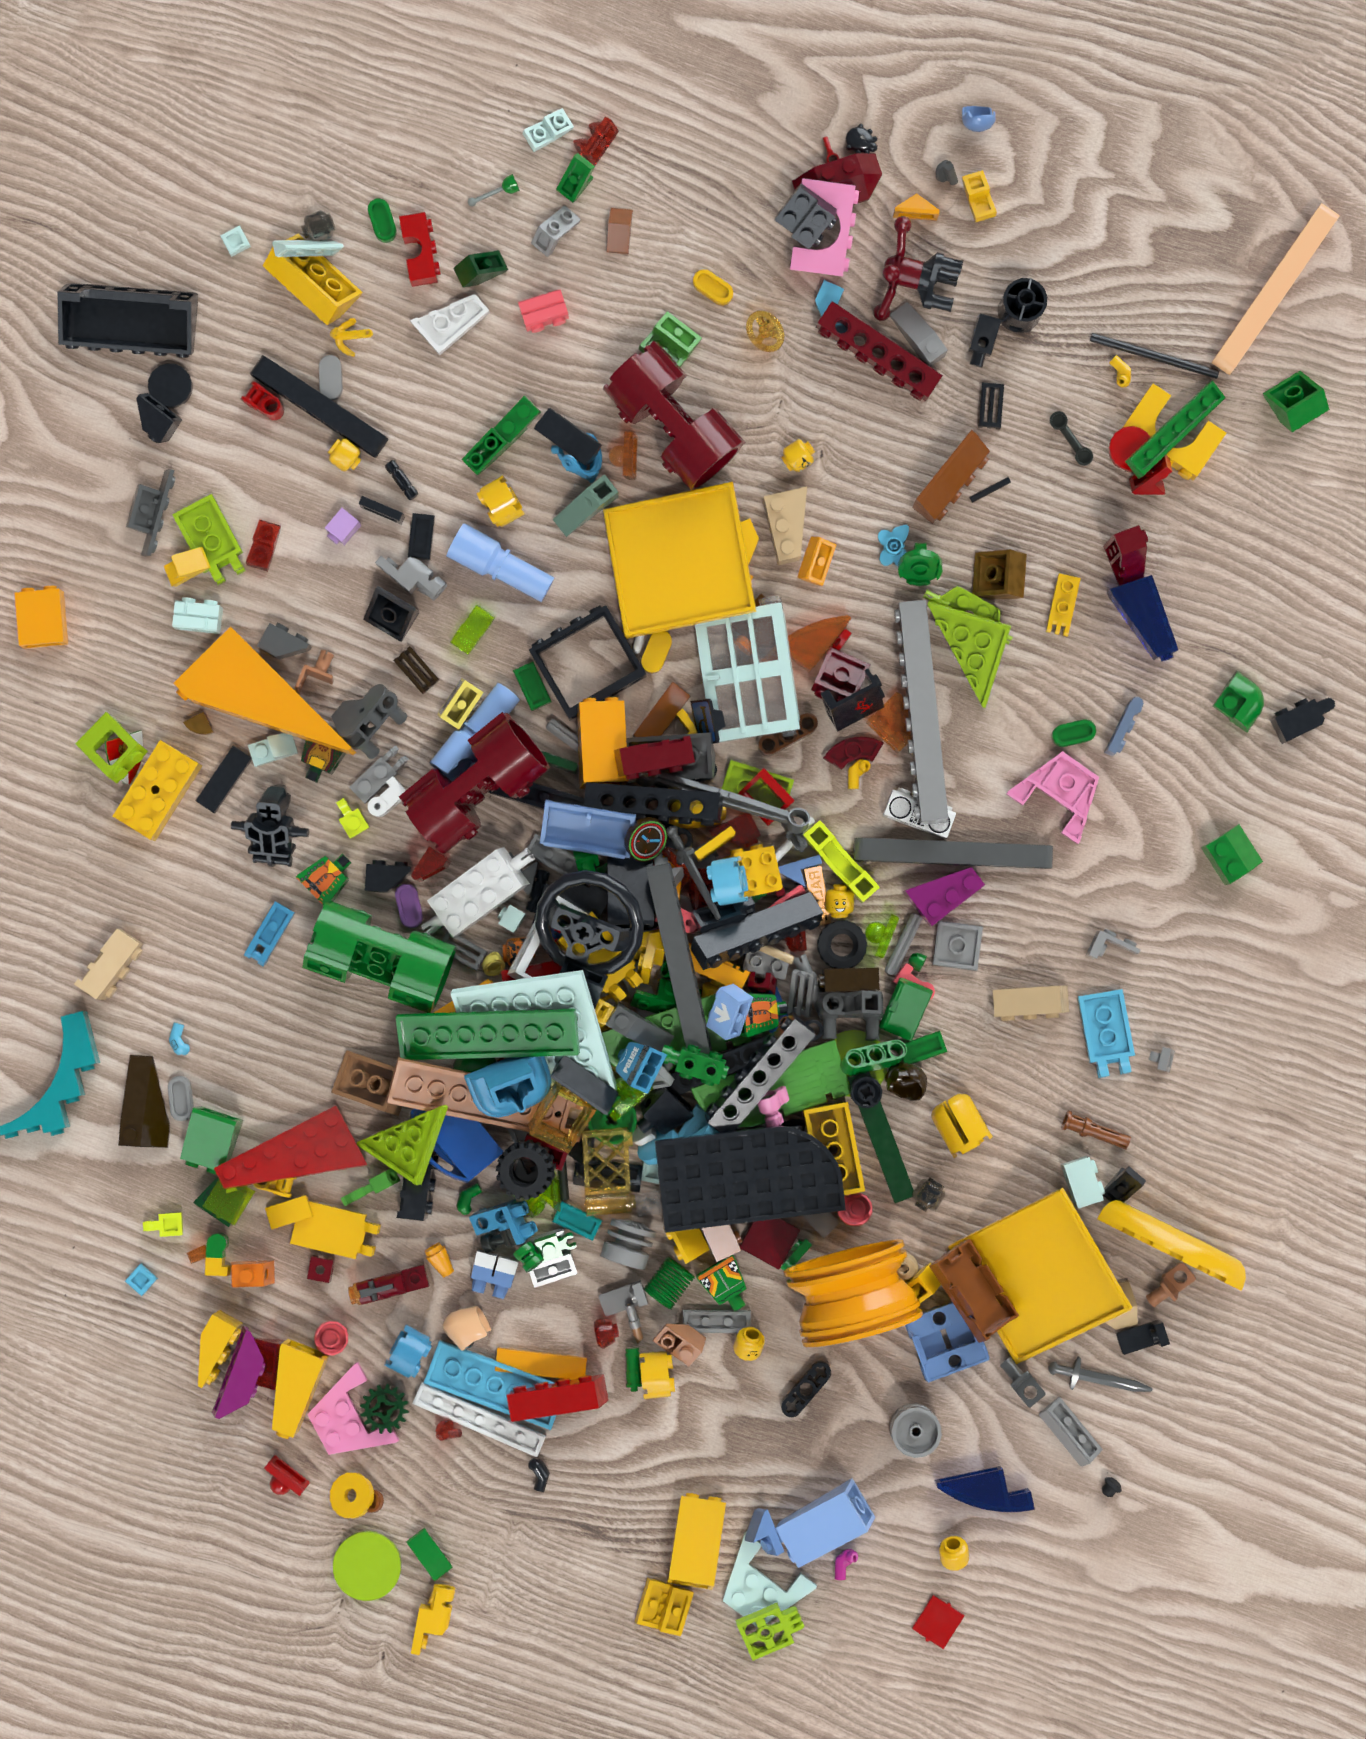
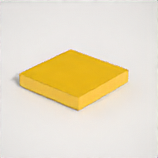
(714, 844)

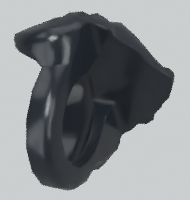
(577, 1152)

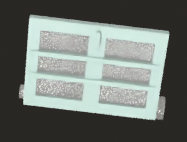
(750, 672)

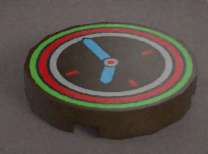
(646, 839)

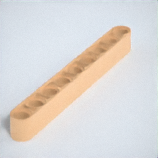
(1275, 289)

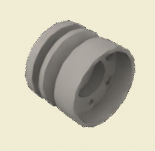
(628, 1243)

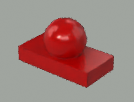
(285, 1477)

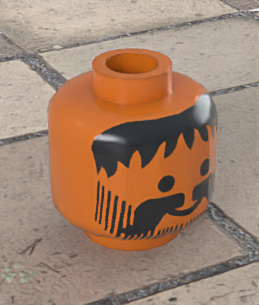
(512, 948)

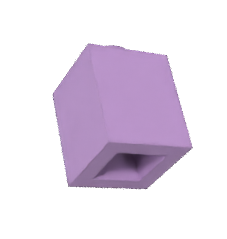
(342, 527)

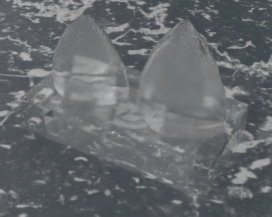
(648, 1203)

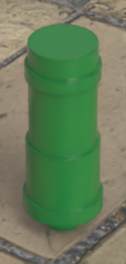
(633, 1371)

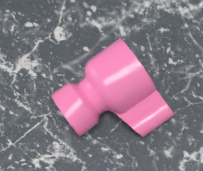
(771, 1104)

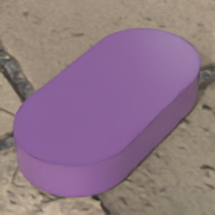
(409, 906)

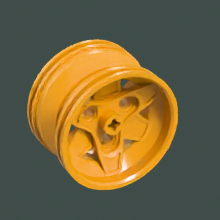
(853, 1294)

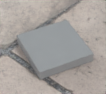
(957, 945)

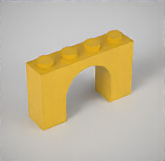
(1189, 459)

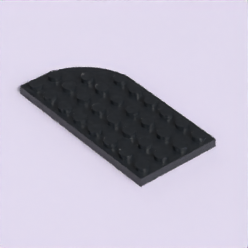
(745, 1177)

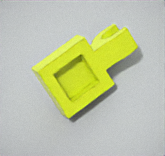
(353, 821)
(168, 1225)

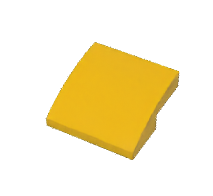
(664, 1606)

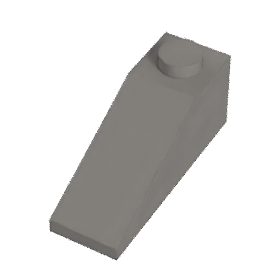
(919, 334)

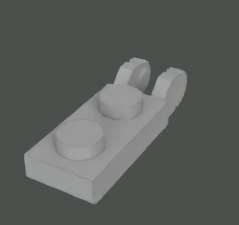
(376, 776)

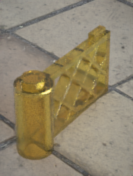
(611, 1199)

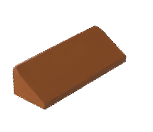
(663, 712)

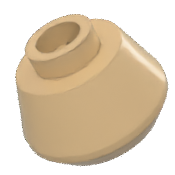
(911, 1265)

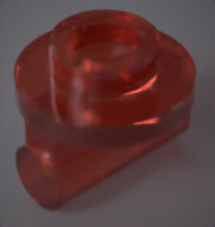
(797, 943)
(446, 1430)

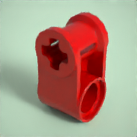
(260, 400)

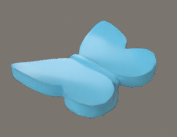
(893, 544)

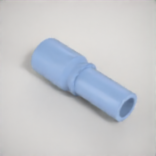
(485, 557)
(456, 752)

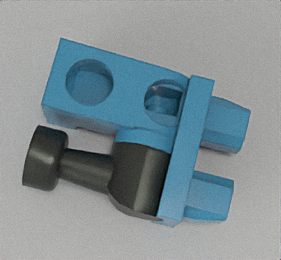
(509, 1221)

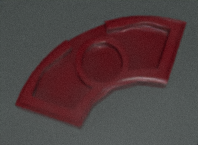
(853, 749)

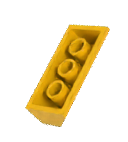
(314, 283)

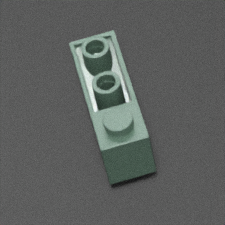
(586, 505)

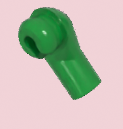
(465, 1197)

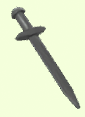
(1095, 1377)

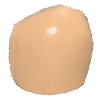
(466, 1326)

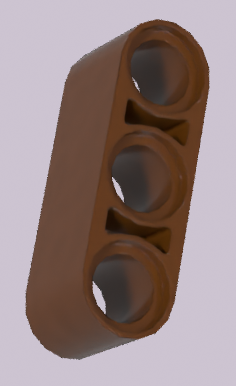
(780, 743)

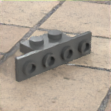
(148, 510)

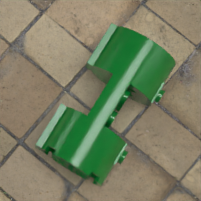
(349, 944)

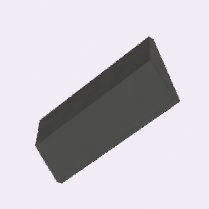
(703, 754)

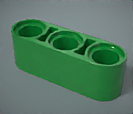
(866, 1064)

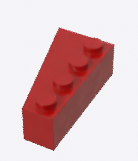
(557, 1398)

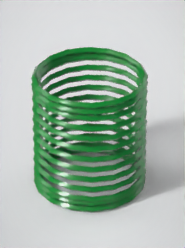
(659, 1296)

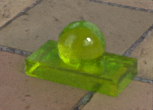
(881, 934)

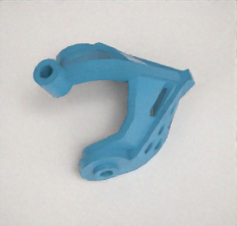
(578, 468)

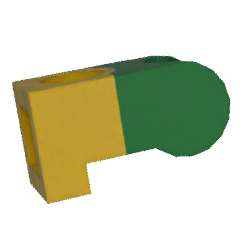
(215, 1255)

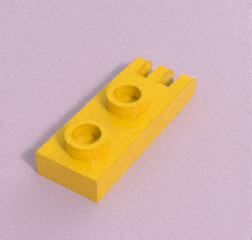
(1063, 603)

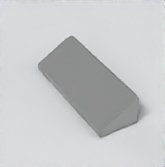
(1070, 1432)

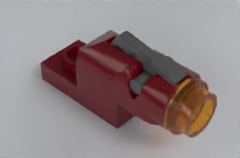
(388, 1285)

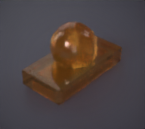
(626, 455)

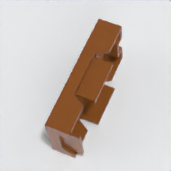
(973, 1290)

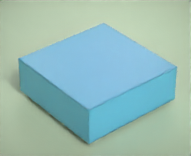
(141, 1279)

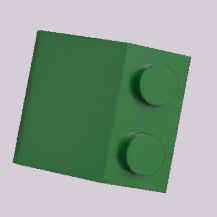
(1297, 401)
(1232, 855)

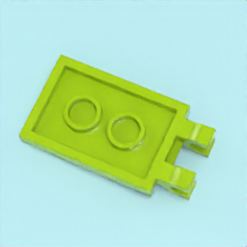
(207, 528)

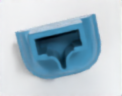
(509, 1085)

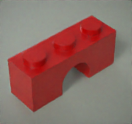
(417, 230)

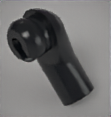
(541, 1472)

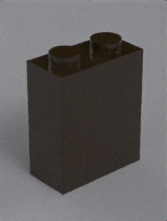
(849, 980)

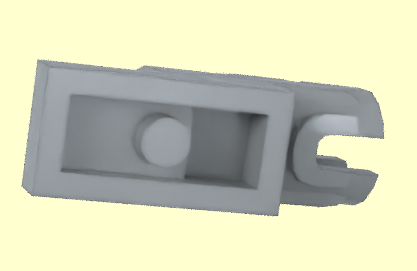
(413, 575)

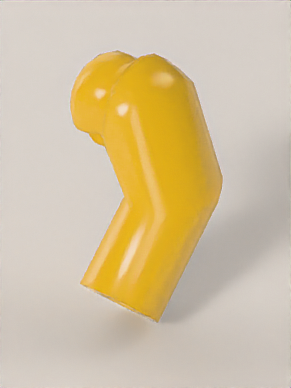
(1123, 371)
(857, 770)

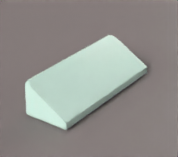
(304, 248)

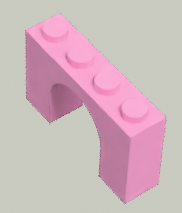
(833, 258)

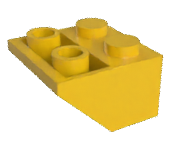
(689, 1244)

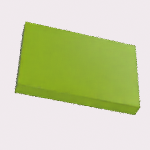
(740, 774)

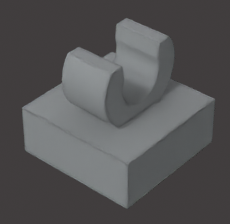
(1164, 1059)

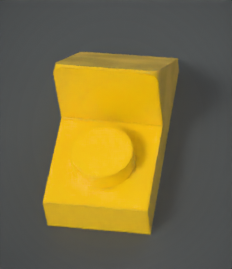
(186, 566)

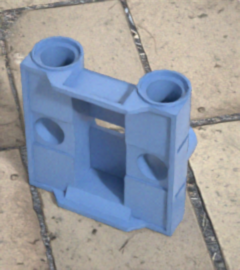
(931, 1346)

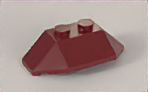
(855, 169)

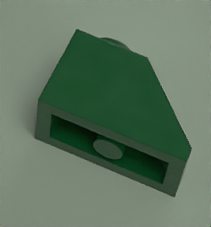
(480, 268)

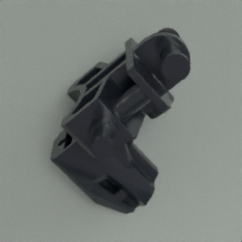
(271, 828)

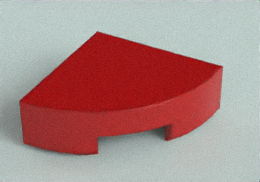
(842, 639)

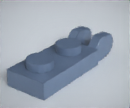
(1125, 725)

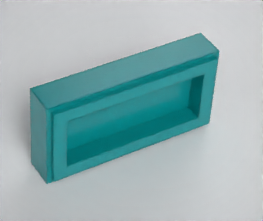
(576, 1221)

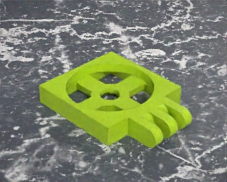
(789, 1623)

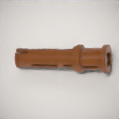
(1086, 1127)

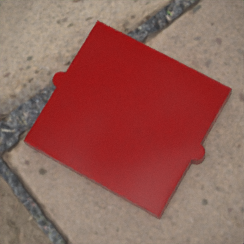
(938, 1621)

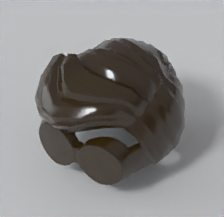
(906, 1081)

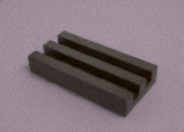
(404, 655)

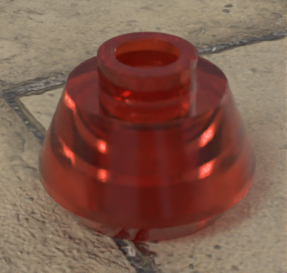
(605, 1332)

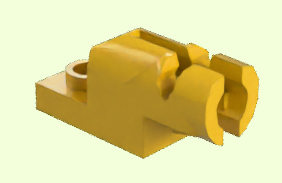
(433, 1617)

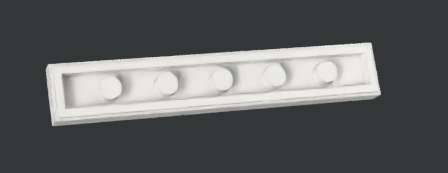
(479, 1419)

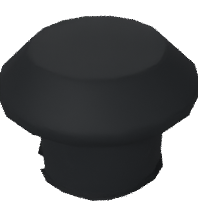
(1111, 1487)

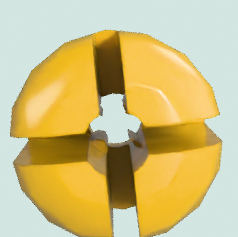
(960, 1124)

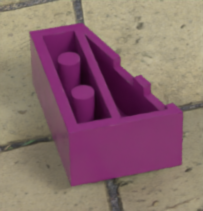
(941, 896)

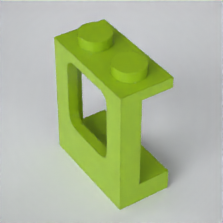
(96, 737)

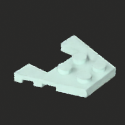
(751, 1590)

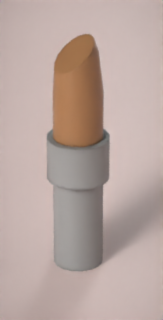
(634, 1322)

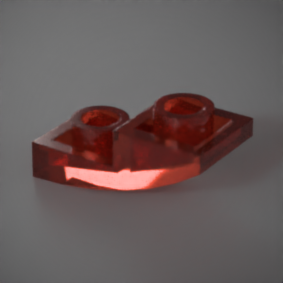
(263, 545)

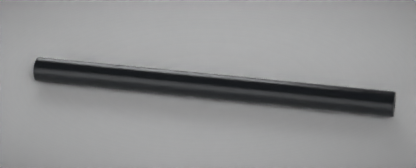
(1153, 355)

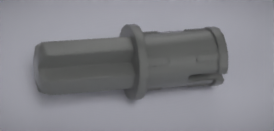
(797, 839)

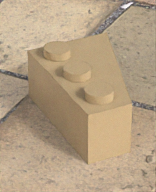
(786, 522)
(110, 965)
(1030, 1002)

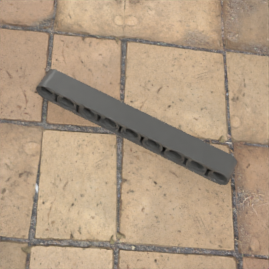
(953, 853)
(678, 957)

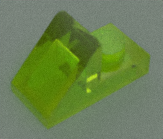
(629, 1098)
(550, 1196)

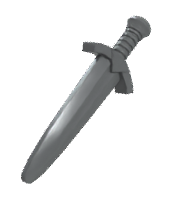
(683, 857)

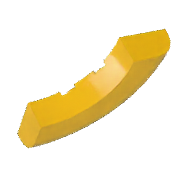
(1174, 1242)

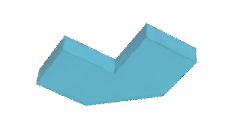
(828, 293)

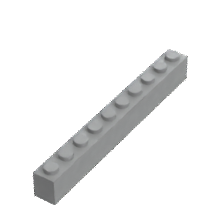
(922, 712)

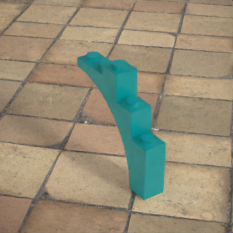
(77, 1053)

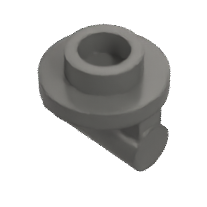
(946, 172)

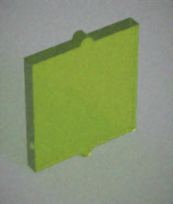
(228, 1203)

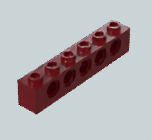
(891, 352)

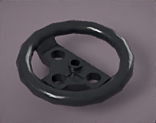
(588, 929)

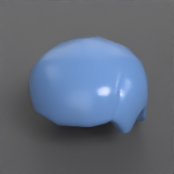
(978, 118)

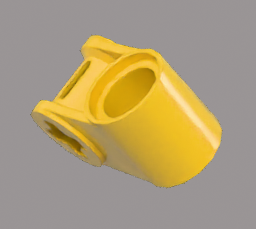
(276, 1187)

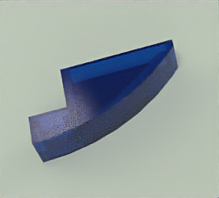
(986, 1491)

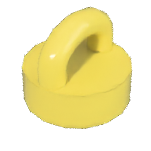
(493, 964)

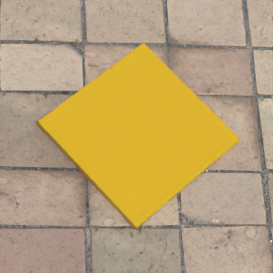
(679, 560)
(1048, 1274)

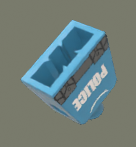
(639, 1065)

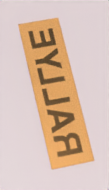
(817, 888)

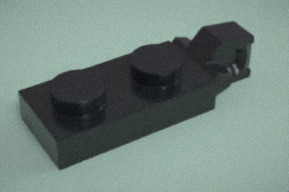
(729, 913)

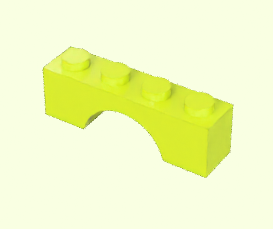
(840, 862)

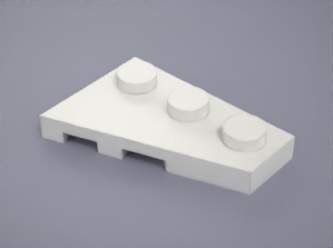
(447, 325)

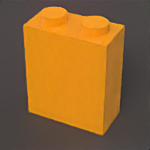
(41, 617)

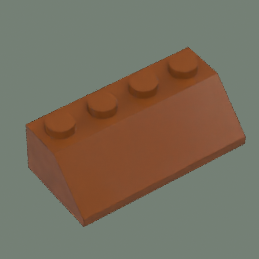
(951, 478)

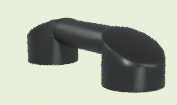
(1059, 422)

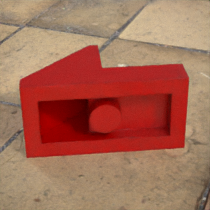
(1152, 481)

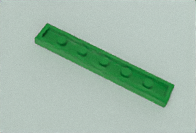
(1175, 429)

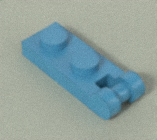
(269, 933)

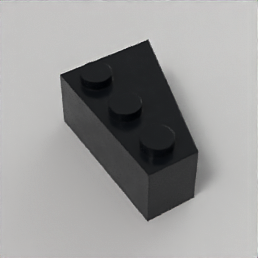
(415, 1199)

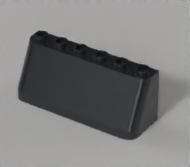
(127, 319)

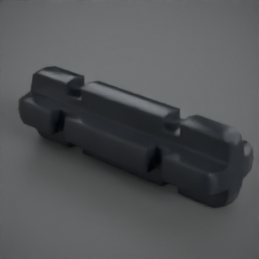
(401, 480)
(542, 876)

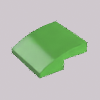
(674, 337)

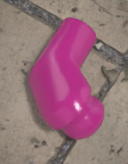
(842, 1561)

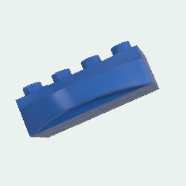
(464, 1146)

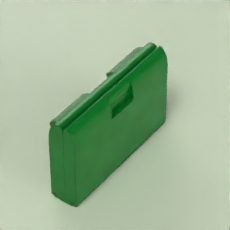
(905, 1009)

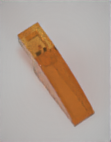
(813, 641)

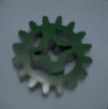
(382, 1398)

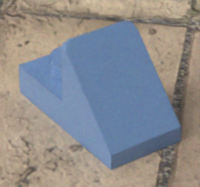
(793, 870)
(762, 1528)

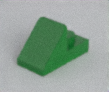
(576, 178)

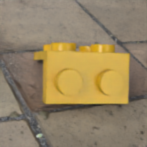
(760, 869)

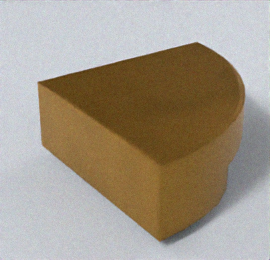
(199, 724)

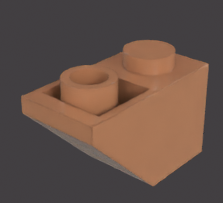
(681, 1342)

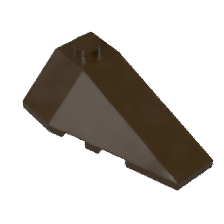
(143, 1109)

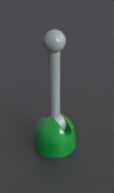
(509, 185)

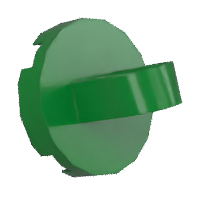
(920, 565)

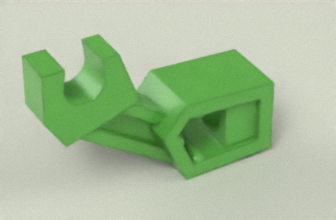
(376, 1184)

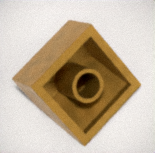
(999, 574)

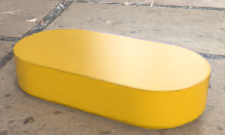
(713, 287)
(656, 652)

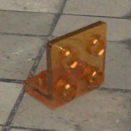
(890, 723)

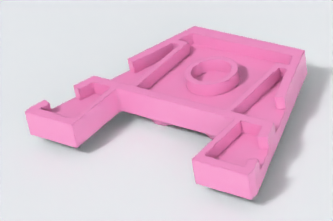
(1067, 784)
(339, 1421)

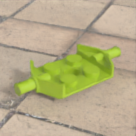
(965, 600)

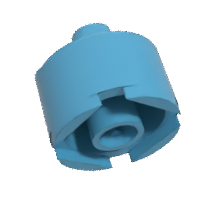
(408, 1351)

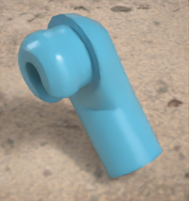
(176, 1041)

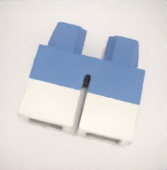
(483, 1273)

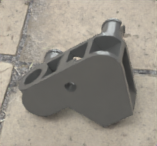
(355, 715)
(856, 1004)

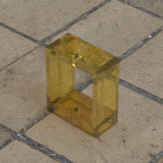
(552, 1135)

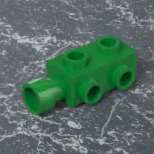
(701, 1063)

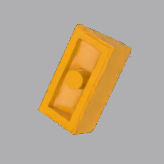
(816, 560)

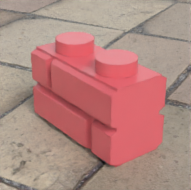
(543, 311)

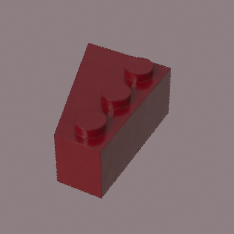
(654, 757)

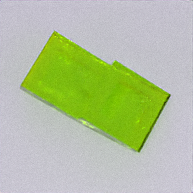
(472, 629)

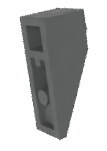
(638, 1028)

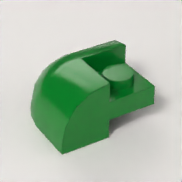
(1240, 701)

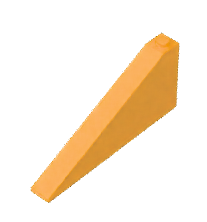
(243, 685)

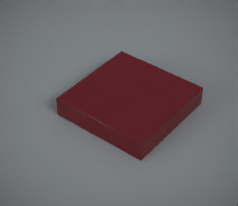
(770, 1241)

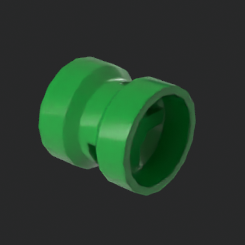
(528, 1256)

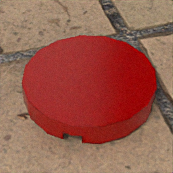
(1124, 444)

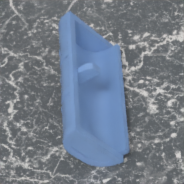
(585, 829)

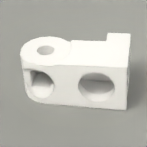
(387, 800)

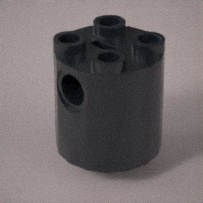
(1022, 305)

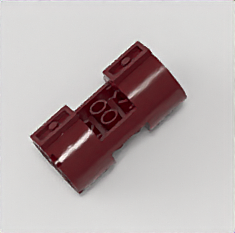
(646, 388)
(505, 760)

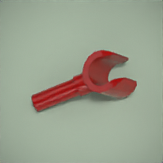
(829, 151)

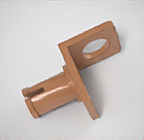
(318, 671)
(1170, 1286)

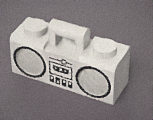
(901, 809)

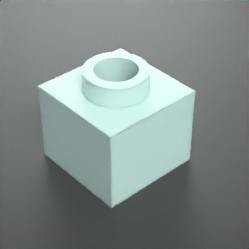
(511, 918)

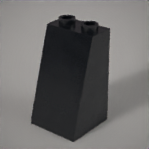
(635, 877)

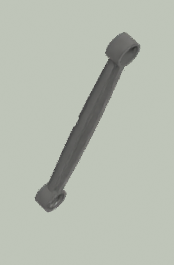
(733, 800)

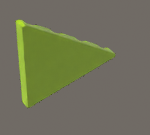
(975, 643)
(408, 1144)

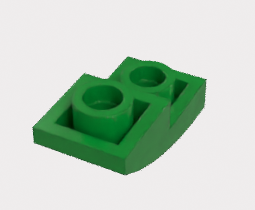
(429, 1554)

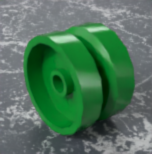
(600, 1121)

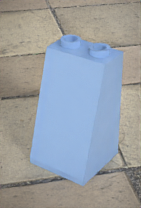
(825, 1523)

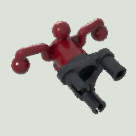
(917, 275)

